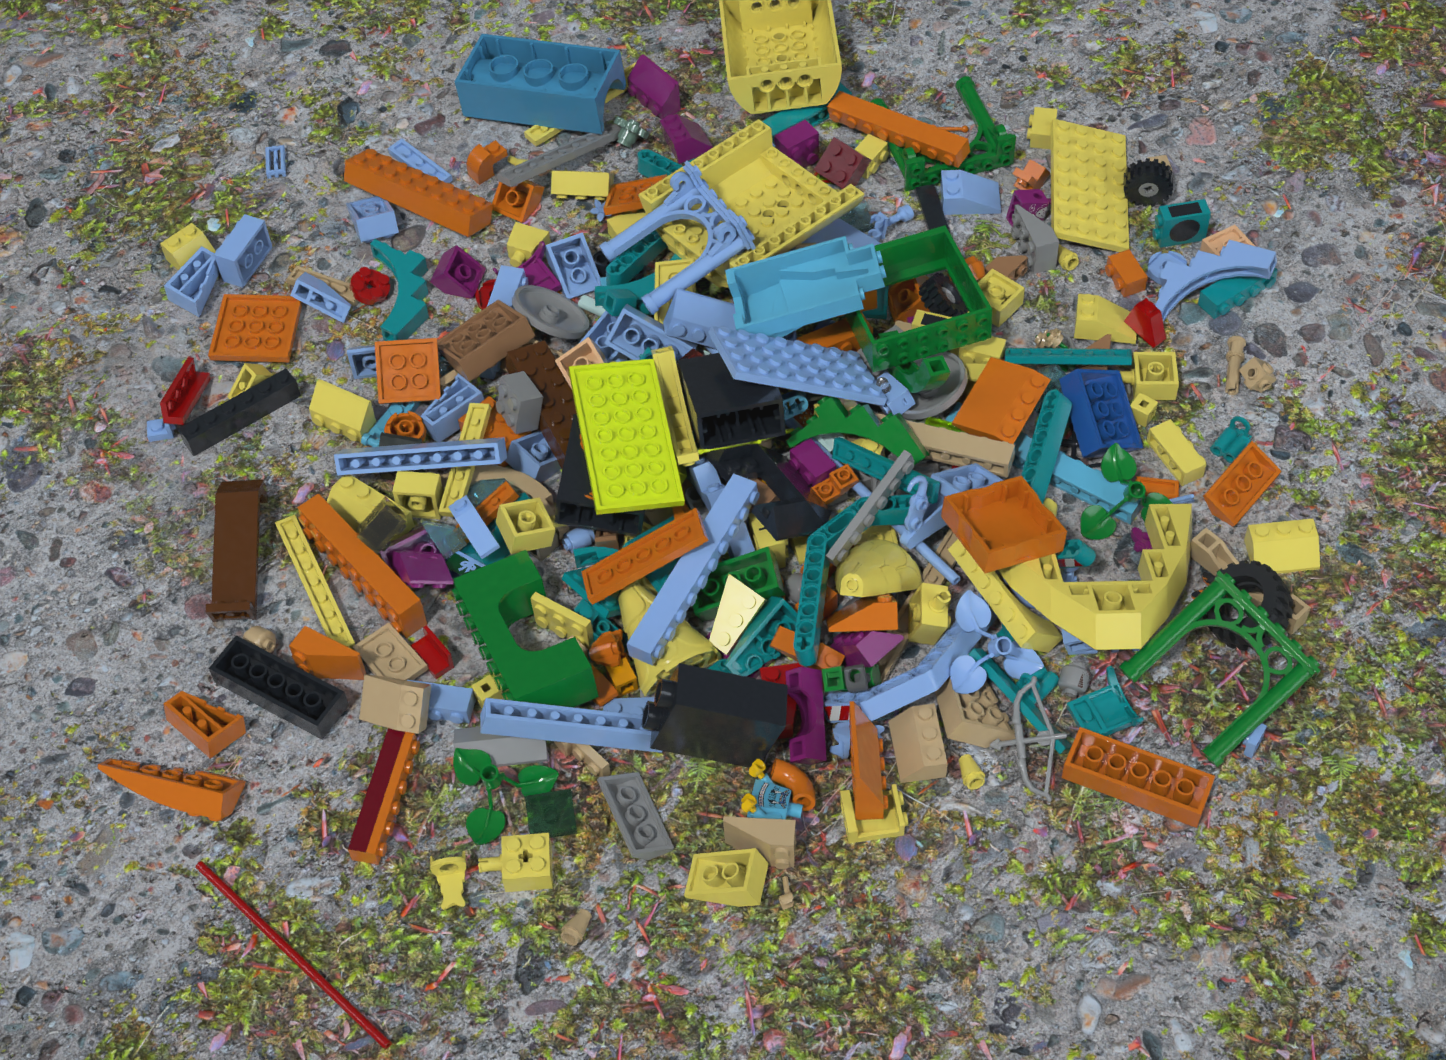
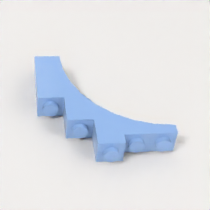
(1204, 268)
(708, 485)

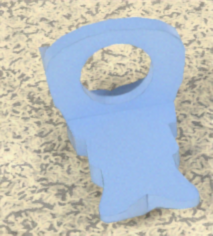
(842, 736)

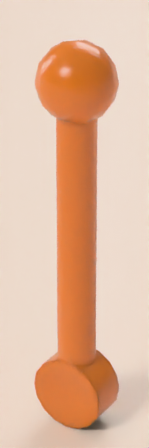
(964, 129)

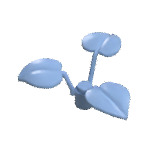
(966, 673)

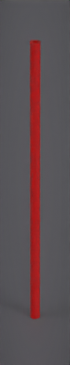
(284, 946)

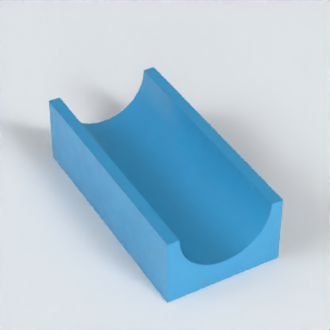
(539, 82)

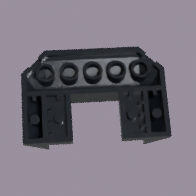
(799, 508)

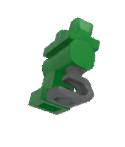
(851, 678)

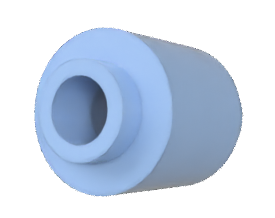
(578, 538)

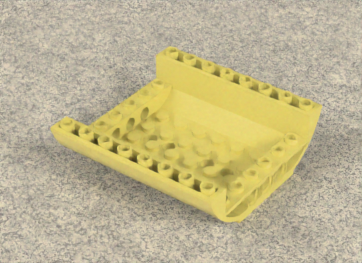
(754, 183)

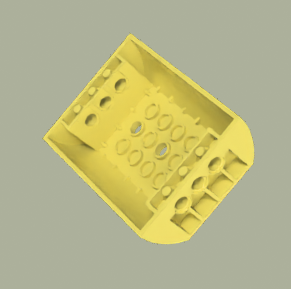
(780, 53)

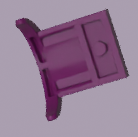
(538, 272)

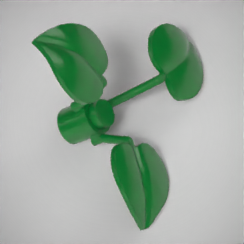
(1115, 466)
(474, 764)

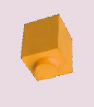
(622, 678)

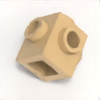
(1258, 374)

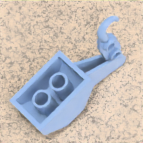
(925, 518)

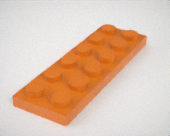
(644, 556)

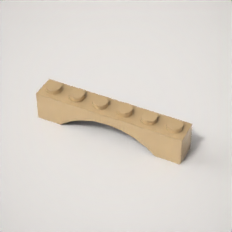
(1213, 555)

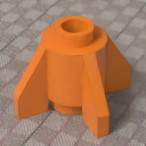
(608, 649)

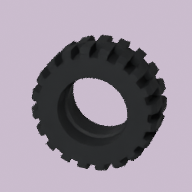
(1253, 578)

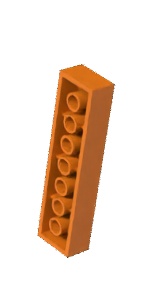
(418, 192)
(362, 566)

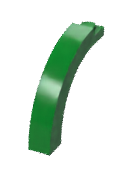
(930, 375)

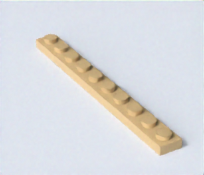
(931, 576)

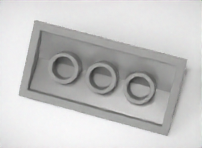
(502, 749)
(635, 815)

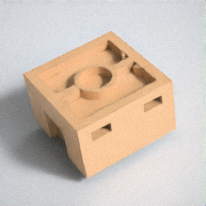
(1215, 242)

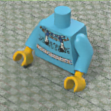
(767, 798)

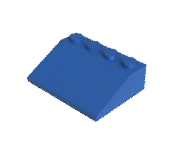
(1100, 411)

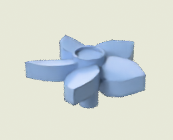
(599, 210)

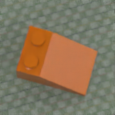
(325, 656)

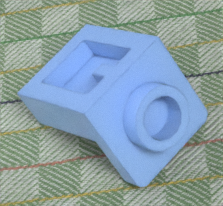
(159, 430)
(1253, 740)

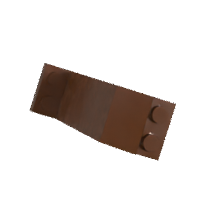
(236, 550)

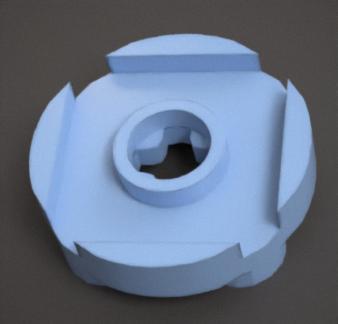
(1159, 260)

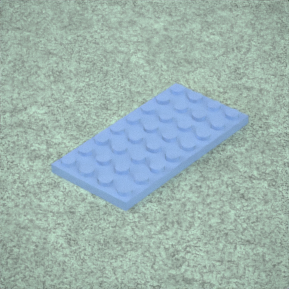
(796, 365)

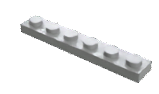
(866, 514)

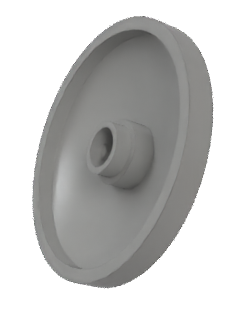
(550, 312)
(937, 400)

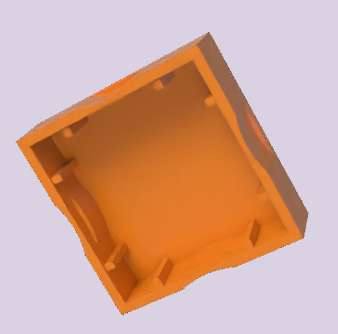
(1003, 524)

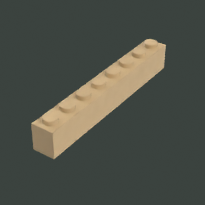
(959, 447)

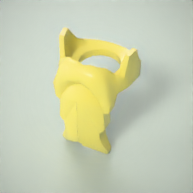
(450, 876)

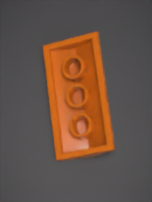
(1241, 484)

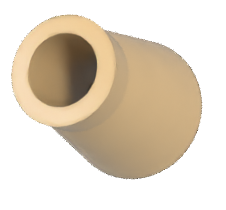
(576, 927)

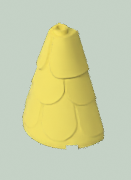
(877, 569)
(686, 646)

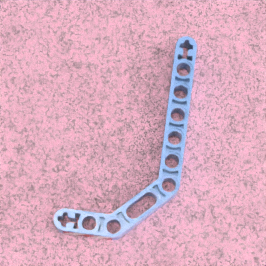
(909, 685)

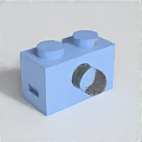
(897, 395)

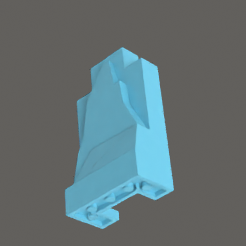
(803, 286)

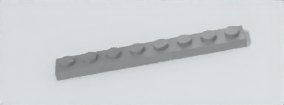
(558, 156)

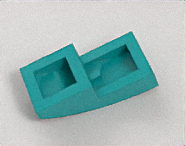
(591, 555)

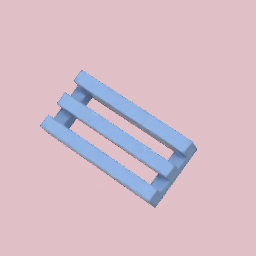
(276, 172)

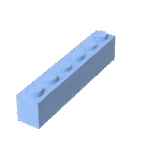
(505, 286)

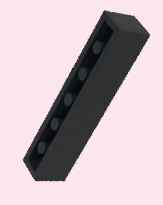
(239, 412)

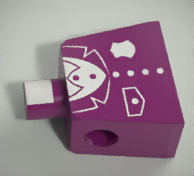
(1032, 201)

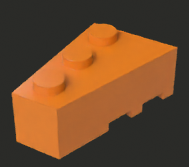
(202, 724)

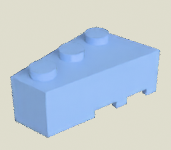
(193, 282)
(443, 414)

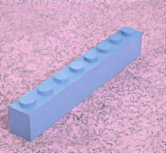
(421, 456)
(564, 724)

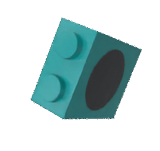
(1181, 223)

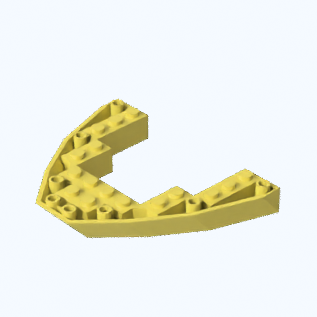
(1115, 612)

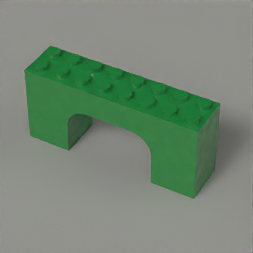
(491, 603)

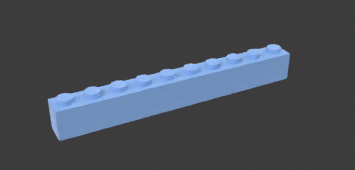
(692, 571)

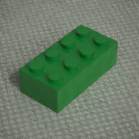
(755, 569)

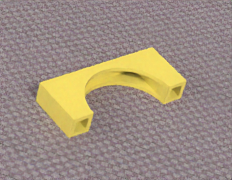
(1024, 626)

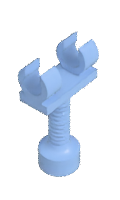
(882, 222)

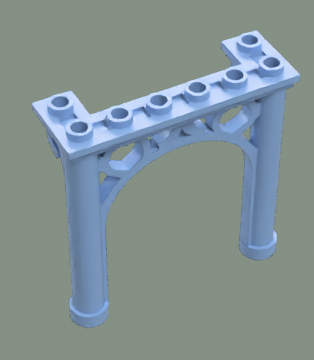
(685, 195)

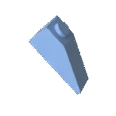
(320, 296)
(474, 526)

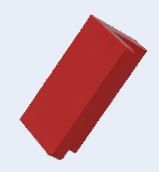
(433, 653)

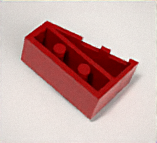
(778, 675)

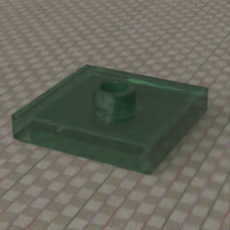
(551, 813)

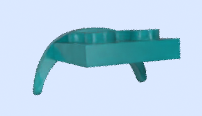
(1105, 709)

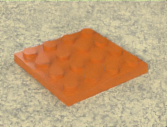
(255, 328)

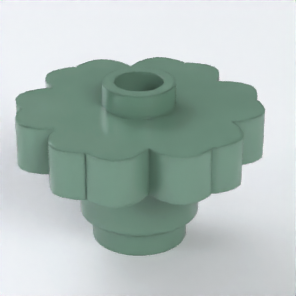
(629, 131)

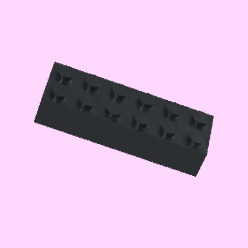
(279, 687)

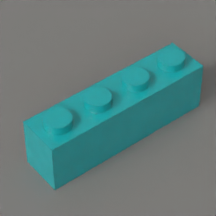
(1232, 292)

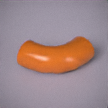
(795, 780)

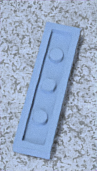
(413, 158)

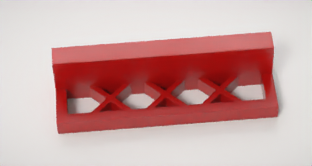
(183, 393)

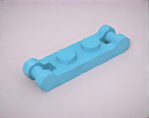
(369, 438)

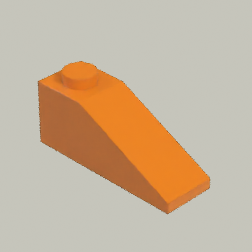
(827, 657)

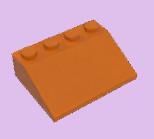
(1001, 401)
(866, 614)
(866, 766)

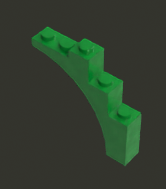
(834, 418)

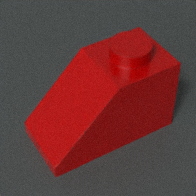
(1147, 322)

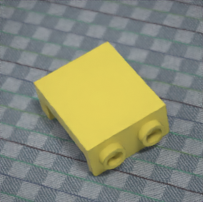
(873, 829)

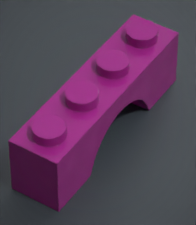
(807, 691)

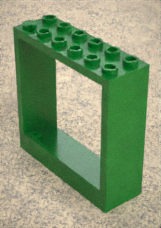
(910, 259)

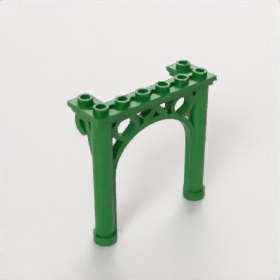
(998, 148)
(1267, 700)

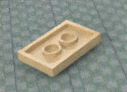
(390, 655)

